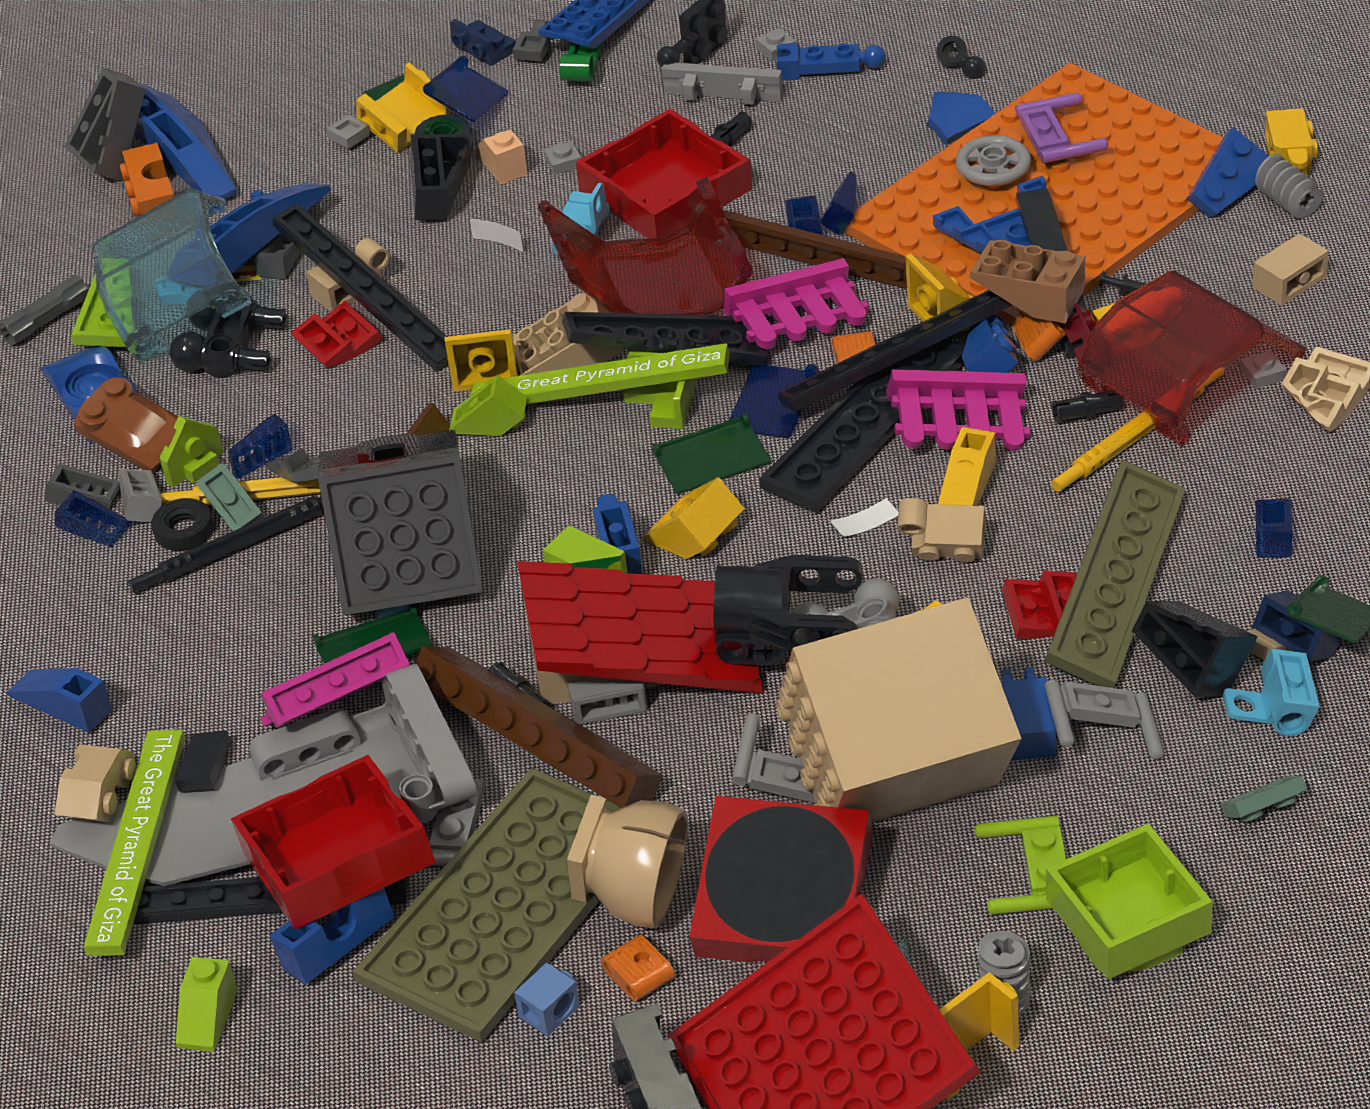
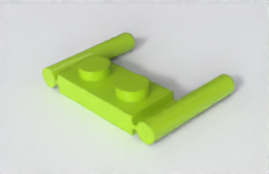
(1042, 849)

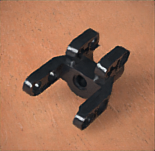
(756, 600)

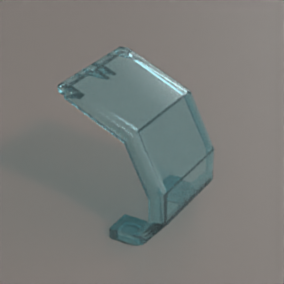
(164, 271)

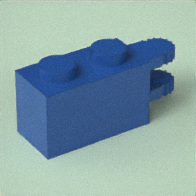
(616, 528)
(1032, 715)

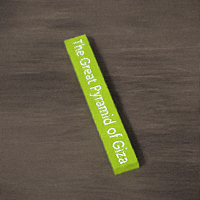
(620, 374)
(134, 844)

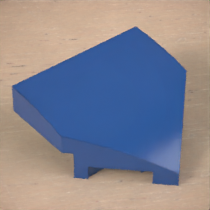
(957, 114)

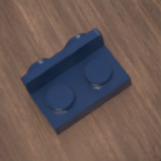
(481, 41)

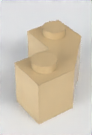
(90, 786)

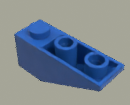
(989, 347)
(65, 694)

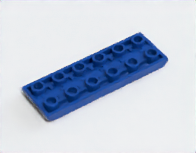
(590, 21)

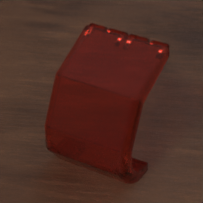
(654, 275)
(1166, 343)

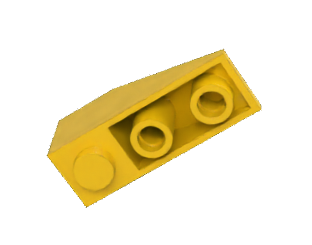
(969, 468)

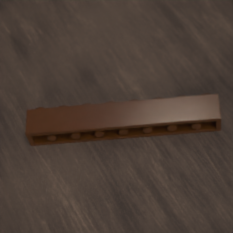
(537, 727)

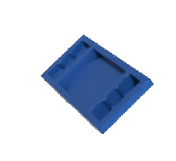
(80, 375)

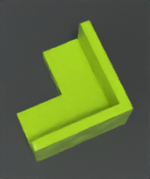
(669, 400)

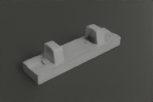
(723, 82)

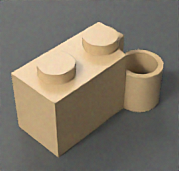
(331, 294)
(943, 529)

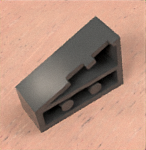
(107, 123)

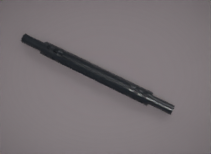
(229, 543)

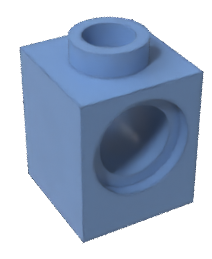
(547, 998)

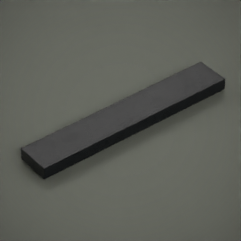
(1044, 231)

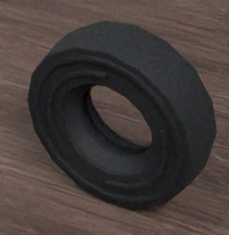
(186, 538)

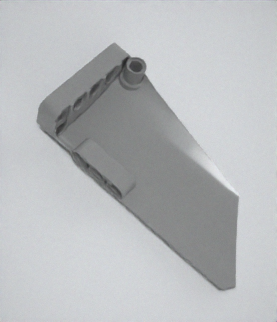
(401, 736)

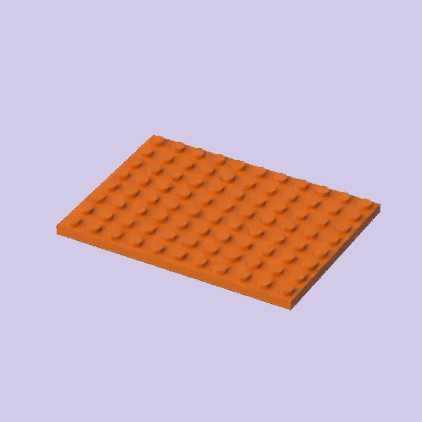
(1105, 201)

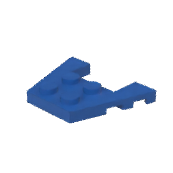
(1001, 227)

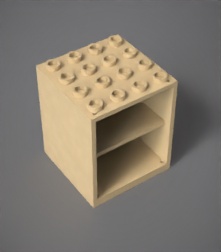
(898, 713)

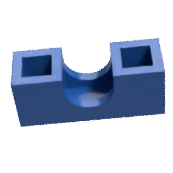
(316, 947)

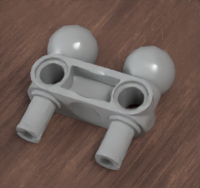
(873, 603)

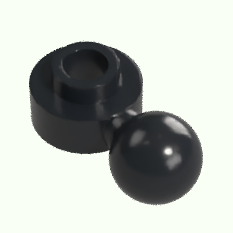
(972, 67)

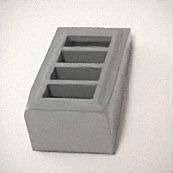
(139, 494)
(593, 699)

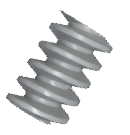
(1288, 186)
(1007, 959)

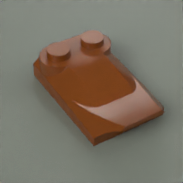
(126, 423)

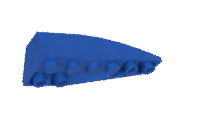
(182, 143)
(251, 224)

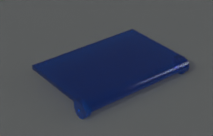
(464, 90)
(762, 403)

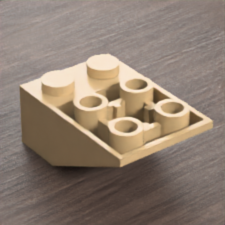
(546, 346)

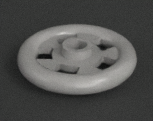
(993, 160)

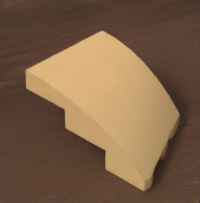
(1328, 385)

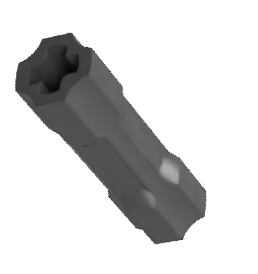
(29, 319)

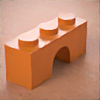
(145, 178)

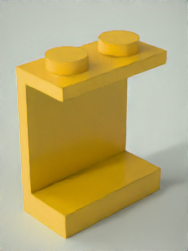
(400, 110)
(984, 1009)

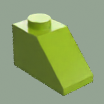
(490, 410)
(204, 1003)

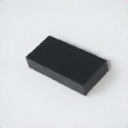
(203, 761)

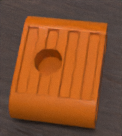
(1038, 335)
(851, 344)
(638, 968)

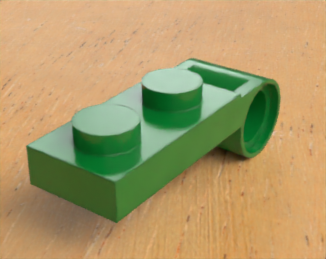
(579, 63)

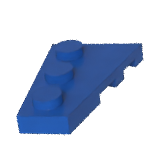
(1227, 174)

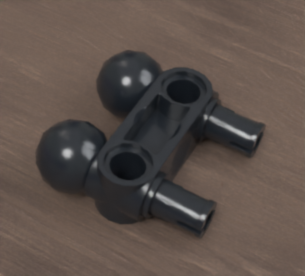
(226, 342)

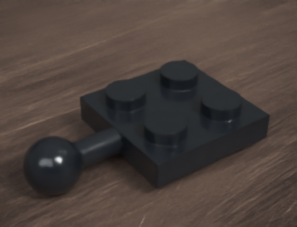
(701, 32)

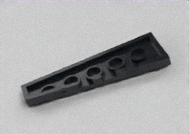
(663, 333)

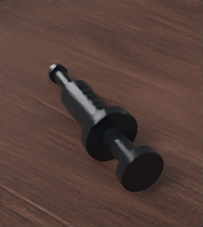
(1125, 284)

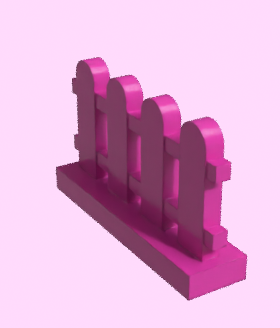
(788, 290)
(957, 390)
(332, 681)

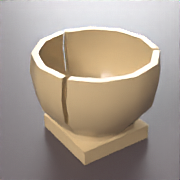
(624, 866)

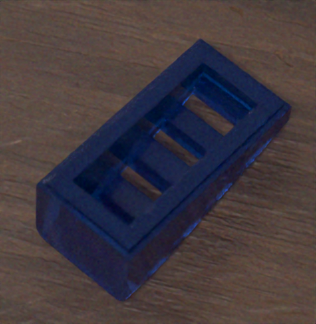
(842, 206)
(803, 214)
(275, 439)
(77, 503)
(1273, 528)

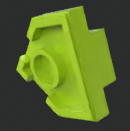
(191, 452)

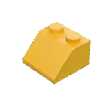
(931, 289)
(480, 357)
(696, 520)

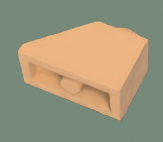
(503, 156)

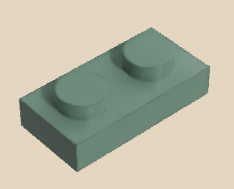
(229, 498)
(1250, 804)

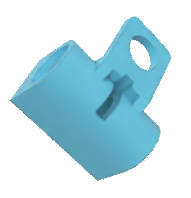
(588, 209)
(1286, 698)

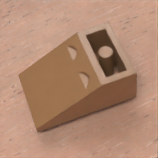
(1032, 278)

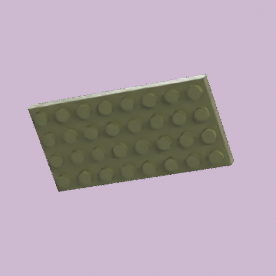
(488, 913)

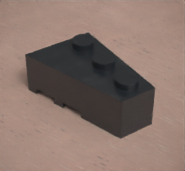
(437, 172)

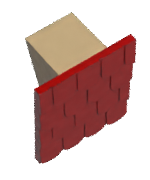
(624, 628)

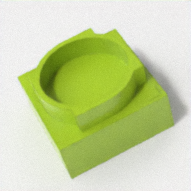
(1129, 902)

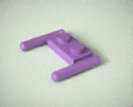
(1046, 132)

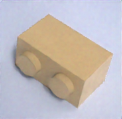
(1290, 269)

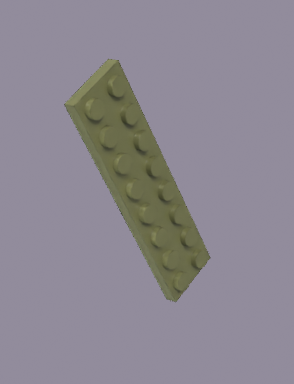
(1115, 575)

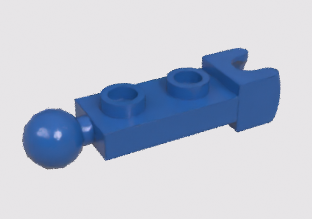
(825, 59)

